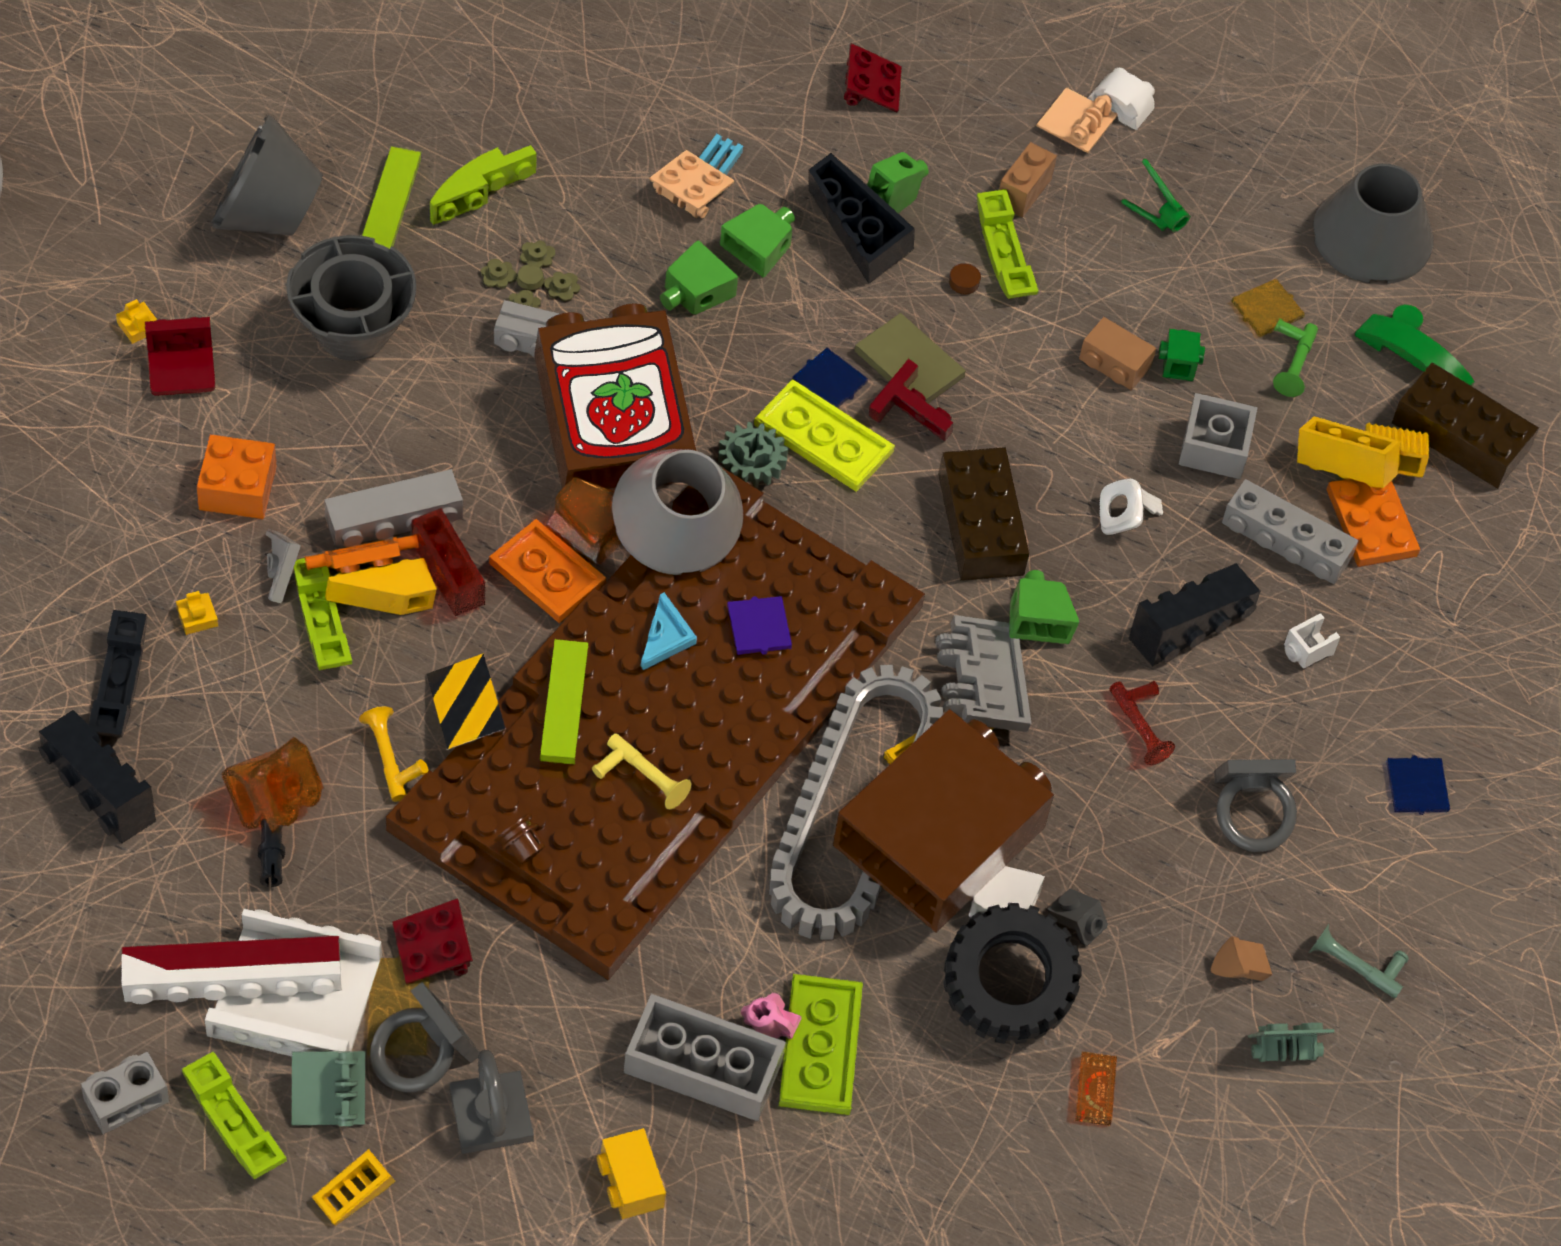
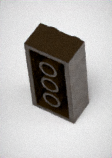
(1465, 425)
(983, 514)

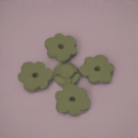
(531, 276)

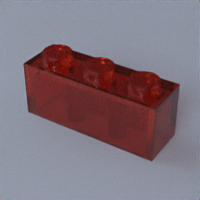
(449, 562)

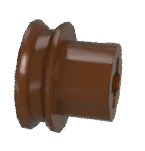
(521, 839)

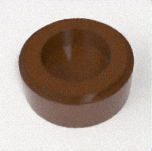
(964, 278)

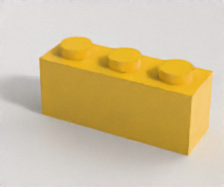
(1348, 452)

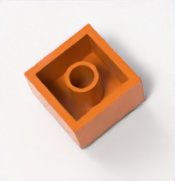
(236, 476)

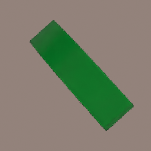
(1410, 344)

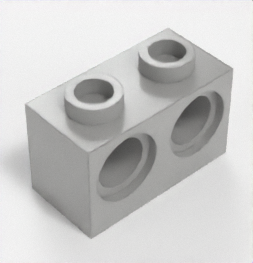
(130, 1099)

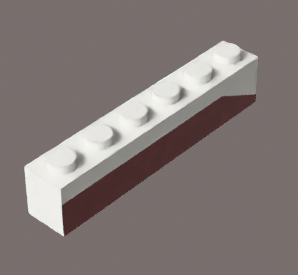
(231, 969)

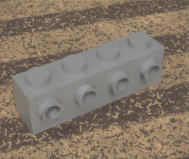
(1289, 531)

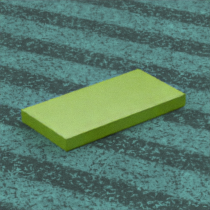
(824, 1047)

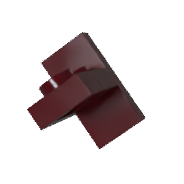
(911, 402)

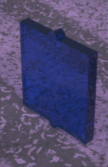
(831, 378)
(1418, 785)

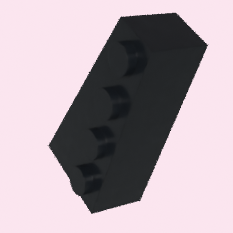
(1192, 614)

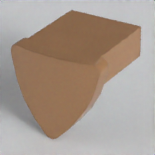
(1241, 959)

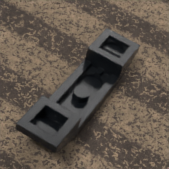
(119, 674)

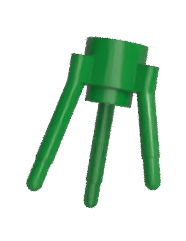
(1172, 213)

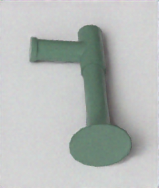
(1382, 980)

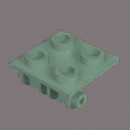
(1304, 1048)
(328, 1088)

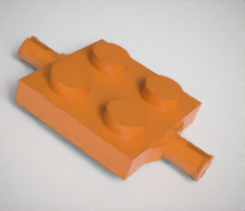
(375, 553)

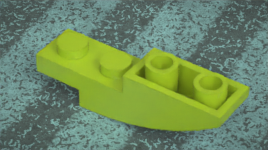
(471, 183)

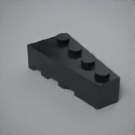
(860, 217)
(97, 775)

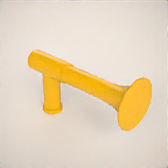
(377, 720)

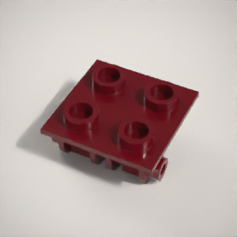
(872, 79)
(433, 942)

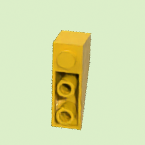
(388, 588)

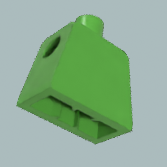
(898, 179)
(758, 237)
(698, 281)
(1042, 610)

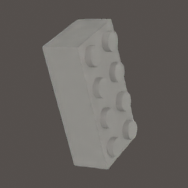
(704, 1057)

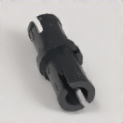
(271, 853)

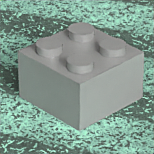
(1218, 436)

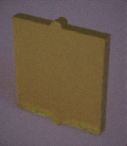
(1265, 305)

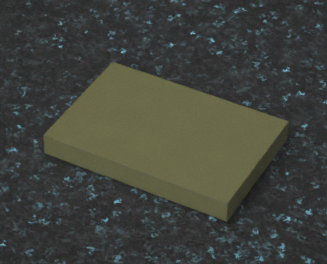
(896, 342)

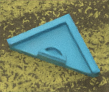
(667, 634)

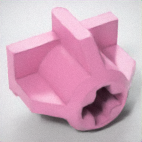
(769, 1018)

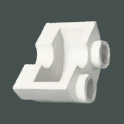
(1129, 96)

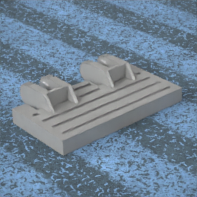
(988, 673)

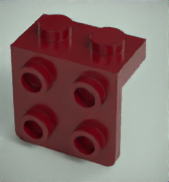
(180, 356)

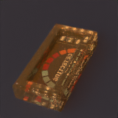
(1095, 1088)

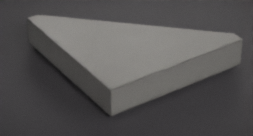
(280, 563)

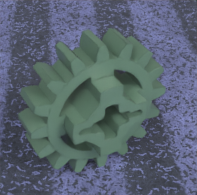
(767, 461)

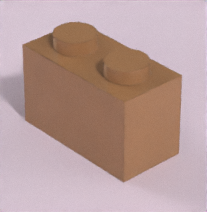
(1028, 177)
(1117, 353)

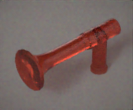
(1156, 749)

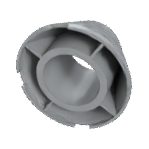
(669, 539)

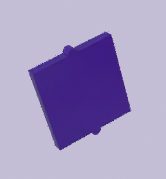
(759, 625)

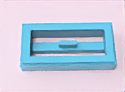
(725, 146)

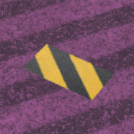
(465, 701)

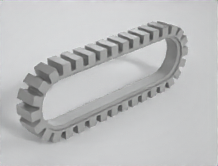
(813, 793)

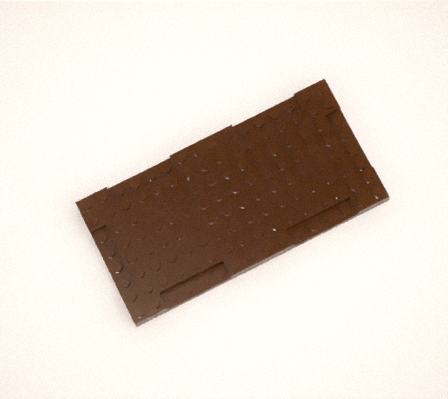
(699, 716)

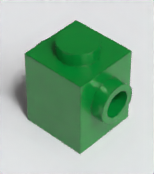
(1181, 354)

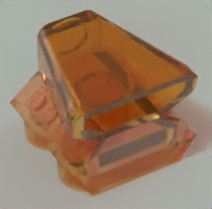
(585, 520)
(274, 786)

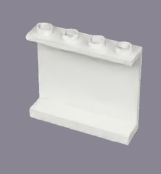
(307, 1018)

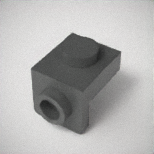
(1080, 914)

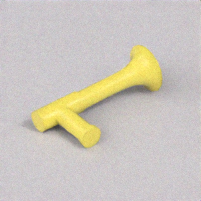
(673, 790)

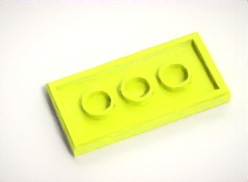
(825, 435)

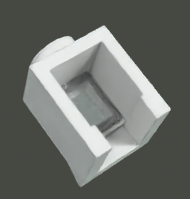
(1307, 644)

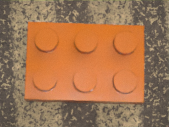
(1375, 520)
(546, 570)

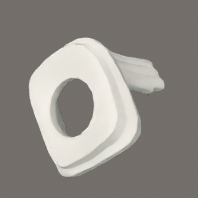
(1133, 515)

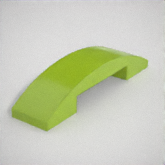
(1003, 244)
(321, 617)
(232, 1117)

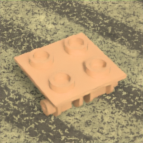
(1078, 119)
(690, 183)

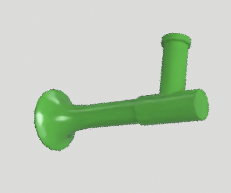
(1289, 382)

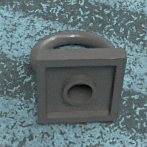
(1256, 776)
(441, 1028)
(491, 1108)

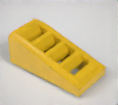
(354, 1170)

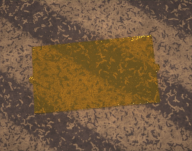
(388, 996)

